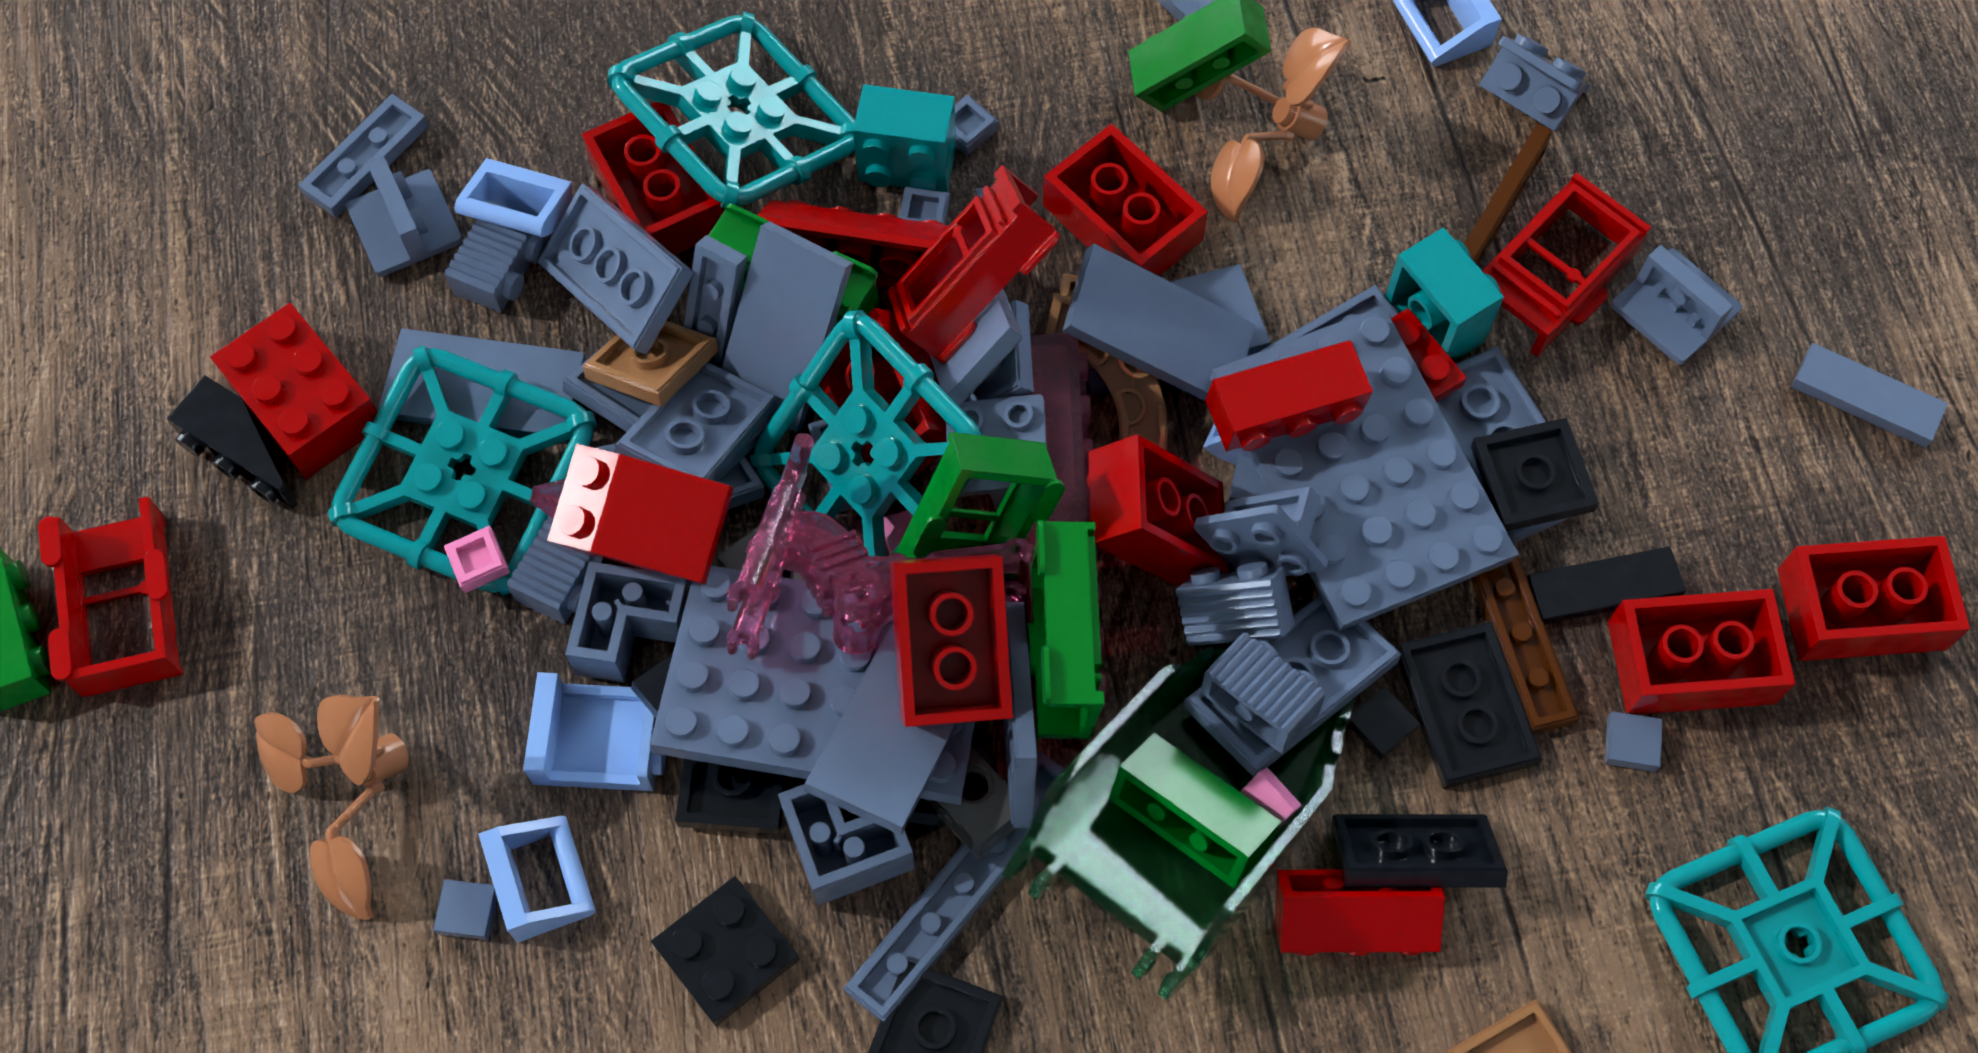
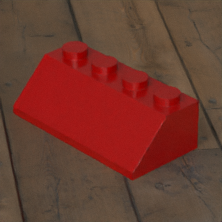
(877, 240)

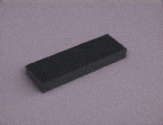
(1604, 583)

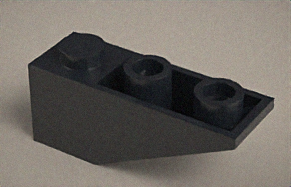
(225, 429)

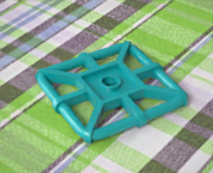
(734, 133)
(861, 421)
(449, 441)
(1806, 912)

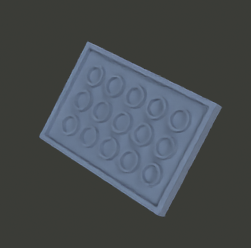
(1393, 485)
(783, 703)

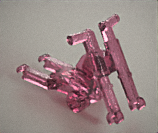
(832, 563)

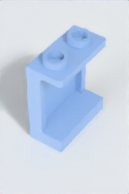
(590, 737)

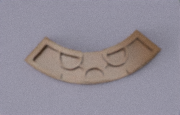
(1134, 391)

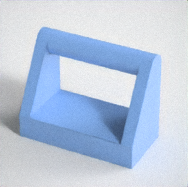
(1475, 16)
(533, 198)
(518, 919)

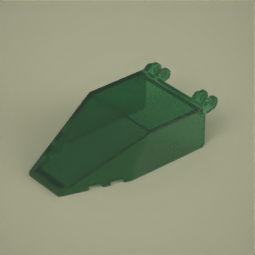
(1135, 870)

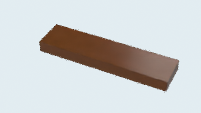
(1508, 192)
(1526, 646)

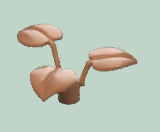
(1306, 69)
(351, 734)

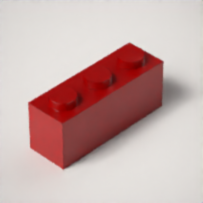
(1288, 396)
(1324, 916)

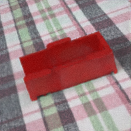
(971, 265)
(1537, 302)
(95, 552)

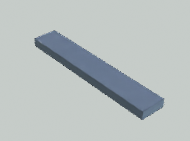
(938, 915)

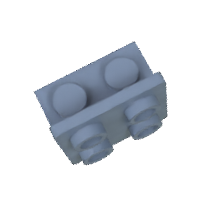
(1533, 82)
(402, 219)
(1675, 304)
(1005, 418)
(1267, 530)

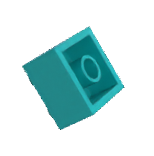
(905, 138)
(1445, 292)

